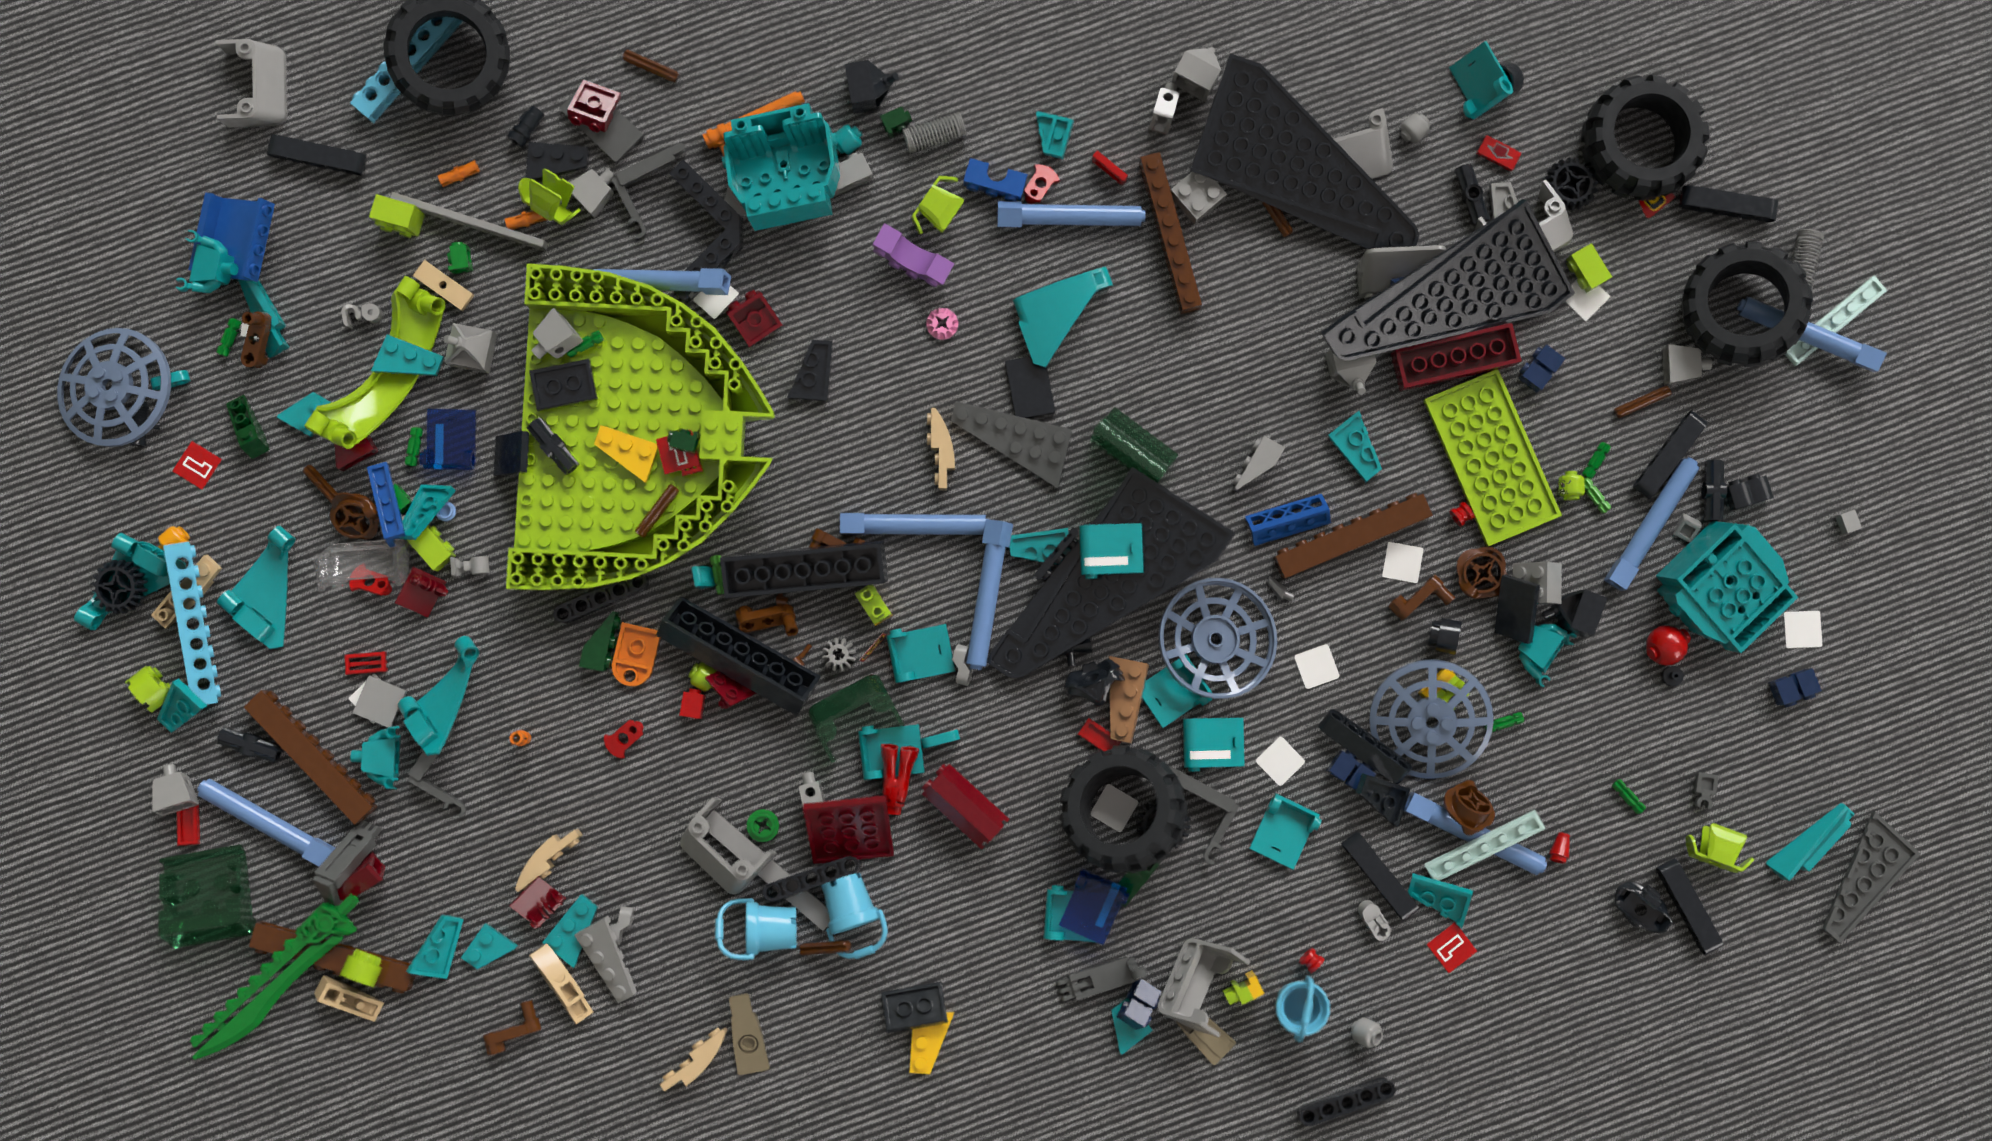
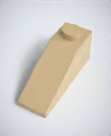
(347, 998)

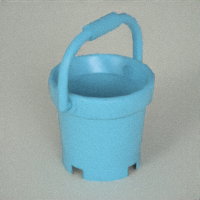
(850, 908)
(766, 928)
(1302, 1008)

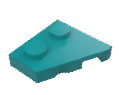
(1054, 133)
(301, 411)
(487, 947)
(1127, 1035)

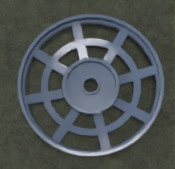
(121, 387)
(1228, 634)
(1433, 707)

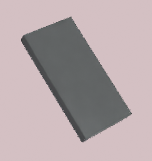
(619, 137)

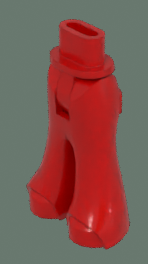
(897, 787)

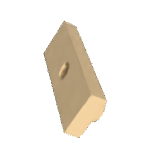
(435, 279)

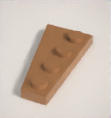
(1126, 699)

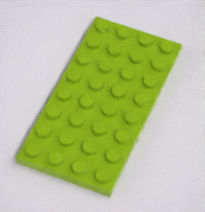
(1492, 457)

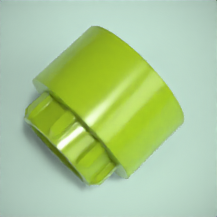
(362, 968)

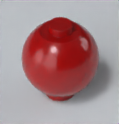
(1667, 645)

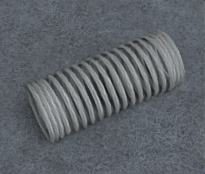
(959, 124)
(1804, 236)

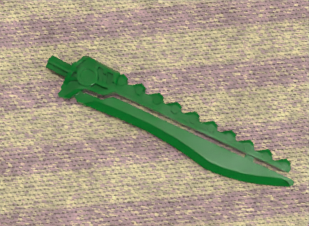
(321, 923)

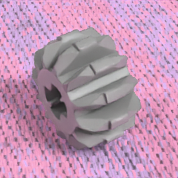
(845, 651)

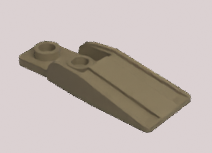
(747, 1037)
(1211, 1047)

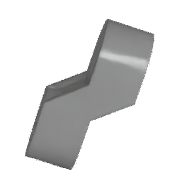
(964, 671)
(1369, 912)
(625, 919)

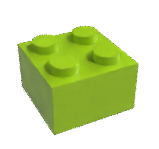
(397, 216)

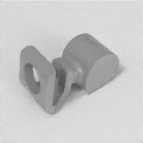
(368, 311)
(476, 566)

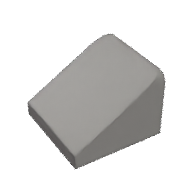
(1848, 522)
(1687, 528)

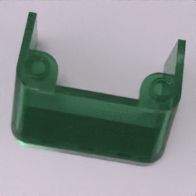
(865, 690)

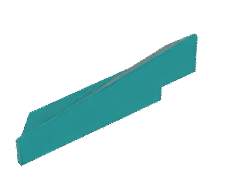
(259, 301)
(1812, 844)

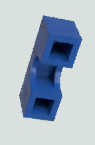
(1010, 187)

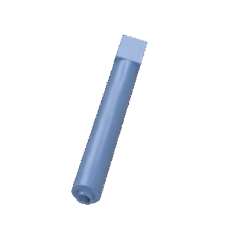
(1015, 214)
(706, 280)
(1817, 336)
(911, 524)
(997, 538)
(1627, 565)
(1439, 817)
(310, 848)

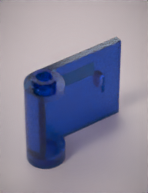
(450, 441)
(1095, 904)

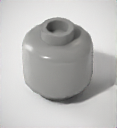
(1415, 128)
(1366, 1032)

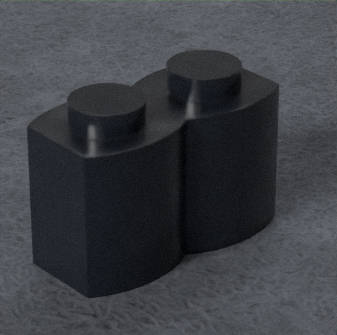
(1748, 492)

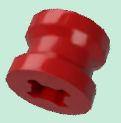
(1461, 514)
(1311, 960)

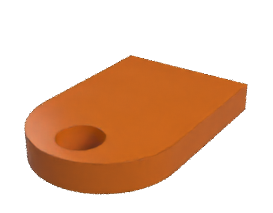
(635, 651)

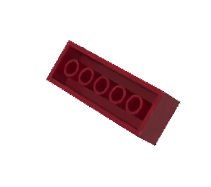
(1456, 357)

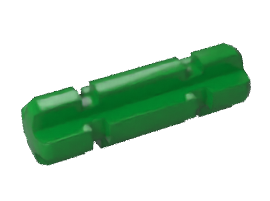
(228, 337)
(596, 337)
(413, 446)
(1596, 460)
(1507, 721)
(1628, 796)

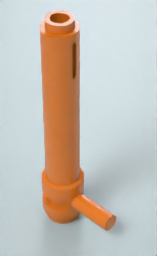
(715, 137)

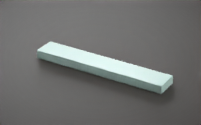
(1840, 316)
(1485, 846)

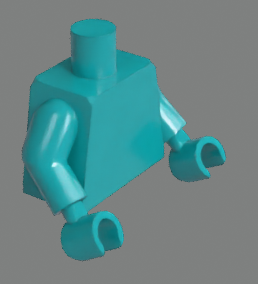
(210, 266)
(1540, 654)
(380, 757)

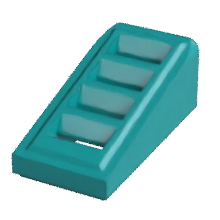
(703, 576)

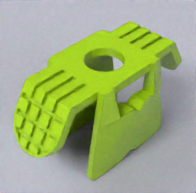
(546, 198)
(938, 205)
(1721, 848)

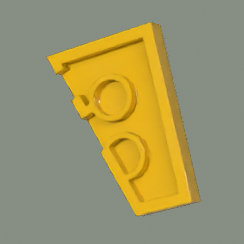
(629, 451)
(926, 1046)

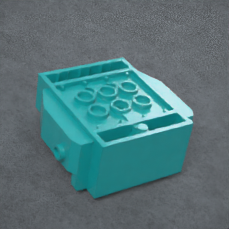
(755, 160)
(1708, 605)

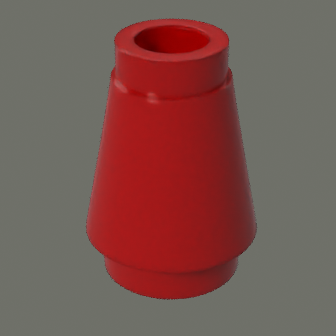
(1560, 849)

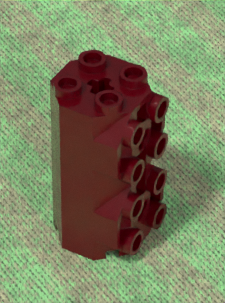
(964, 805)

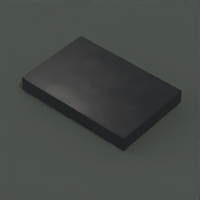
(563, 384)
(1029, 388)
(511, 453)
(1517, 609)
(914, 1007)

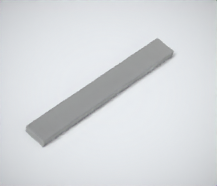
(474, 223)
(746, 849)

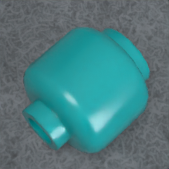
(848, 139)

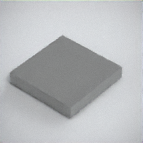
(379, 701)

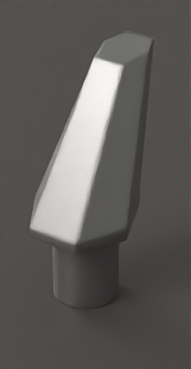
(1279, 589)

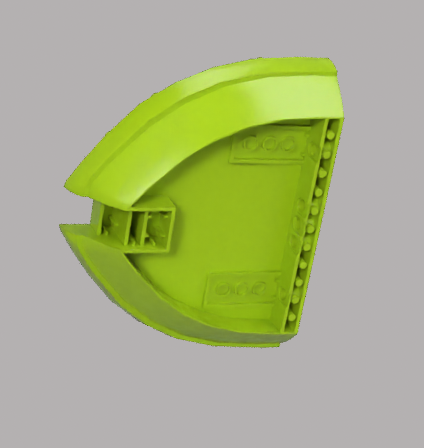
(651, 376)

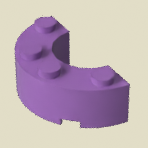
(911, 258)

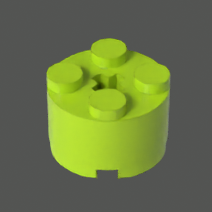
(148, 687)

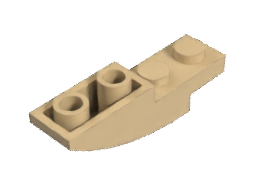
(940, 440)
(165, 611)
(540, 861)
(561, 983)
(701, 1054)

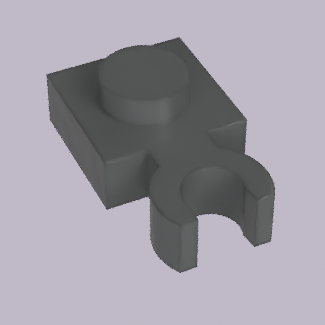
(1705, 785)

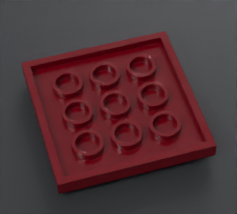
(849, 829)

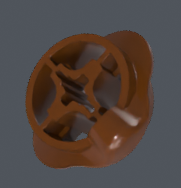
(354, 522)
(1465, 560)
(1469, 807)

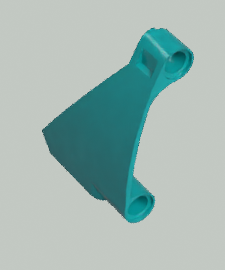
(261, 595)
(434, 714)

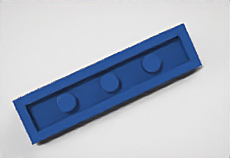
(386, 502)
(1290, 522)

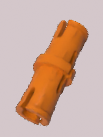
(458, 173)
(523, 219)
(521, 735)

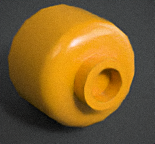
(173, 535)

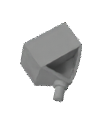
(1197, 72)
(470, 348)
(1351, 372)

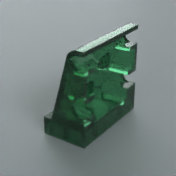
(1132, 445)
(205, 897)

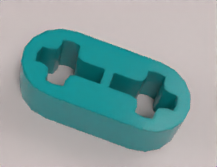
(177, 378)
(940, 738)

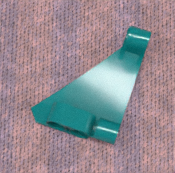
(1052, 310)
(142, 554)

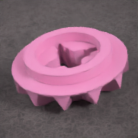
(951, 323)

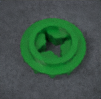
(760, 816)

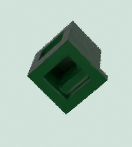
(895, 121)
(683, 440)

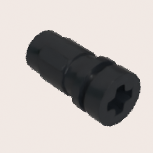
(527, 124)

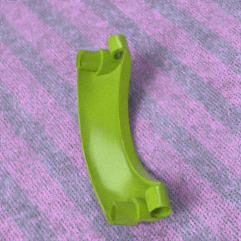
(352, 418)

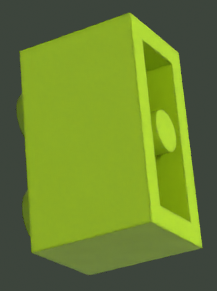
(1588, 268)
(433, 548)

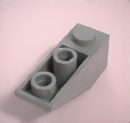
(1263, 459)

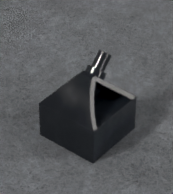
(867, 85)
(1578, 612)

